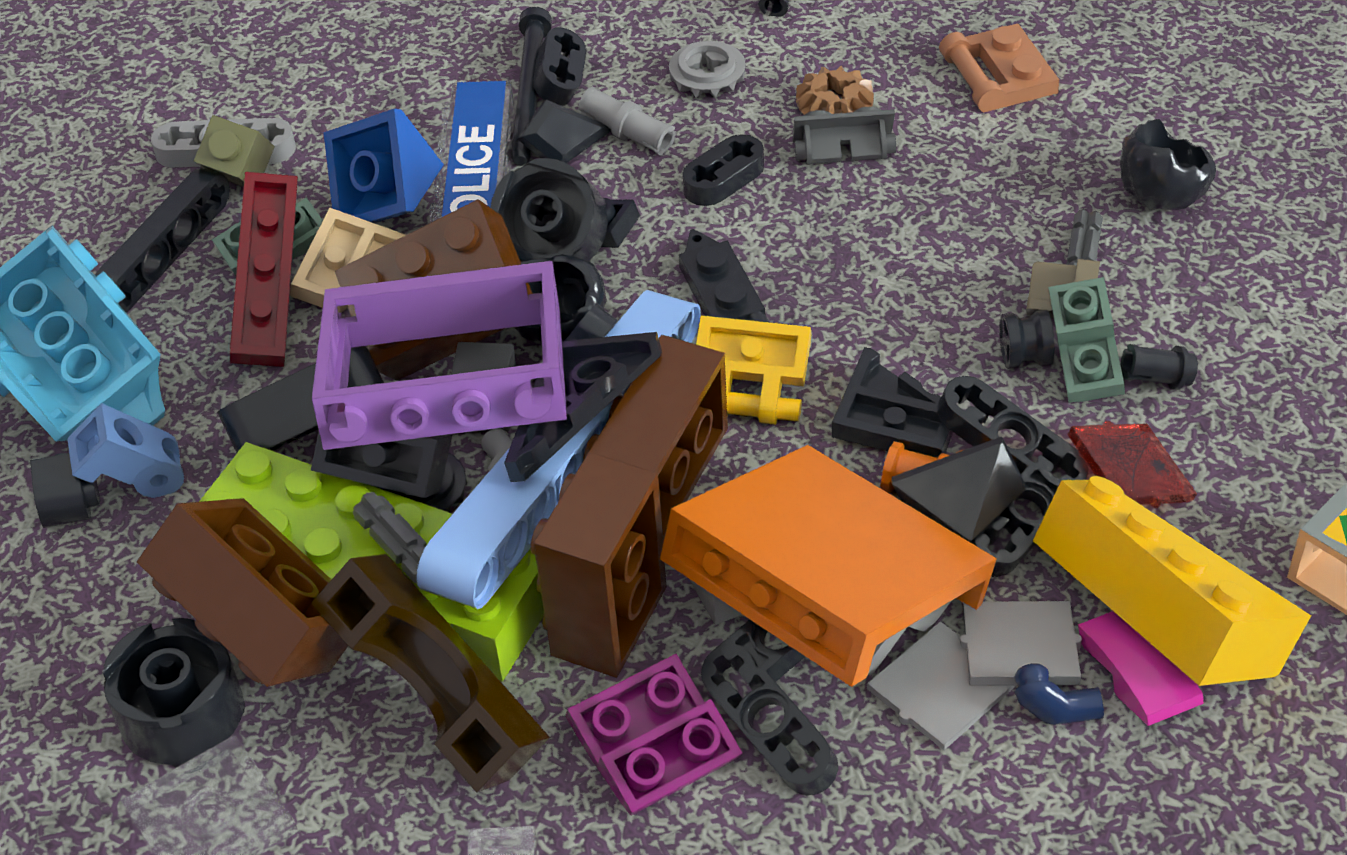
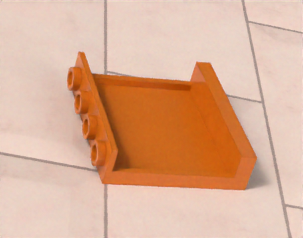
(822, 558)

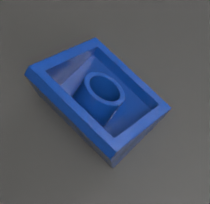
(379, 166)

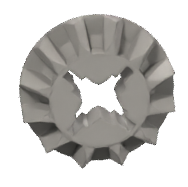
(722, 59)

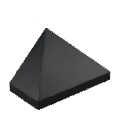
(963, 488)

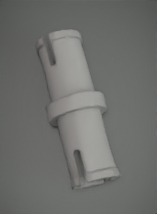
(627, 120)

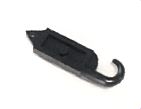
(719, 280)

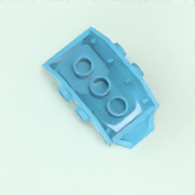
(70, 340)

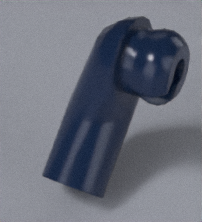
(1052, 704)

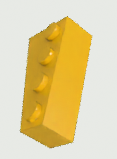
(1169, 586)

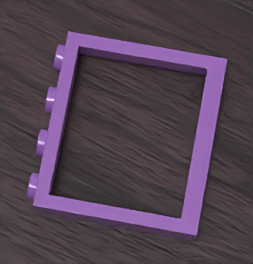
(441, 403)

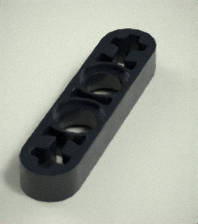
(194, 206)

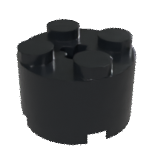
(542, 189)
(172, 692)

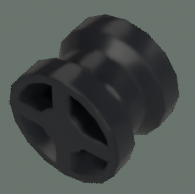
(1026, 339)

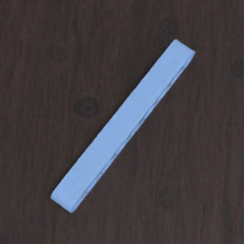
(498, 518)

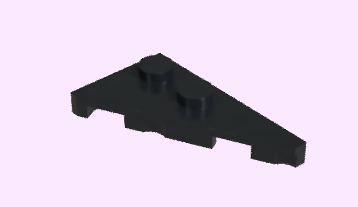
(593, 377)

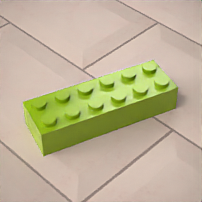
(319, 520)

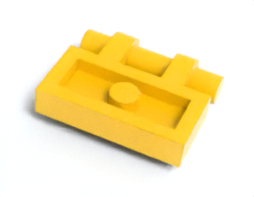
(761, 354)

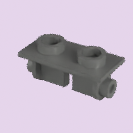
(821, 134)

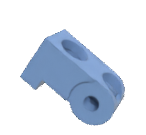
(127, 451)

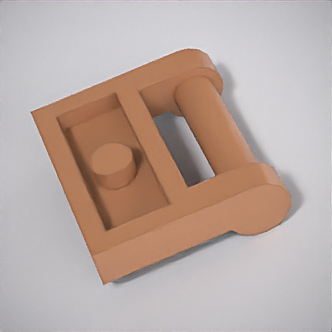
(1010, 59)

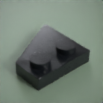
(889, 409)

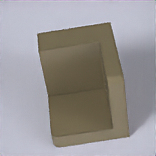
(1053, 274)

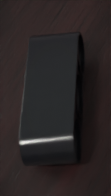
(285, 408)

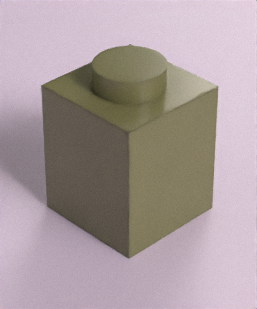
(233, 150)

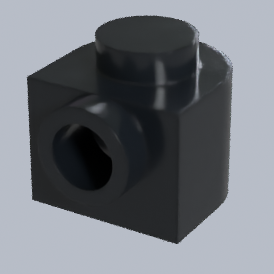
(60, 495)

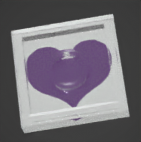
(211, 807)

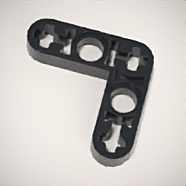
(1039, 482)
(760, 670)

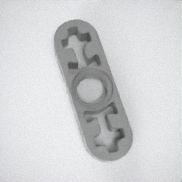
(177, 142)

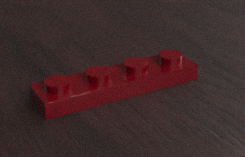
(263, 270)

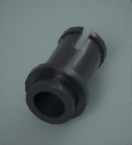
(1158, 365)

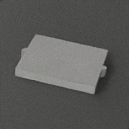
(1018, 633)
(932, 687)

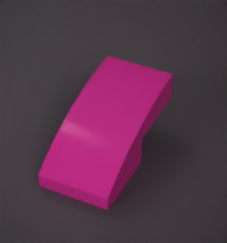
(1140, 673)

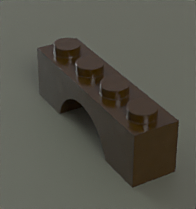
(476, 716)

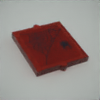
(1134, 461)

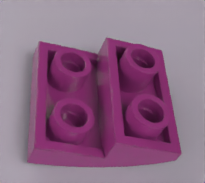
(653, 734)

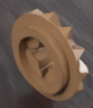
(814, 92)

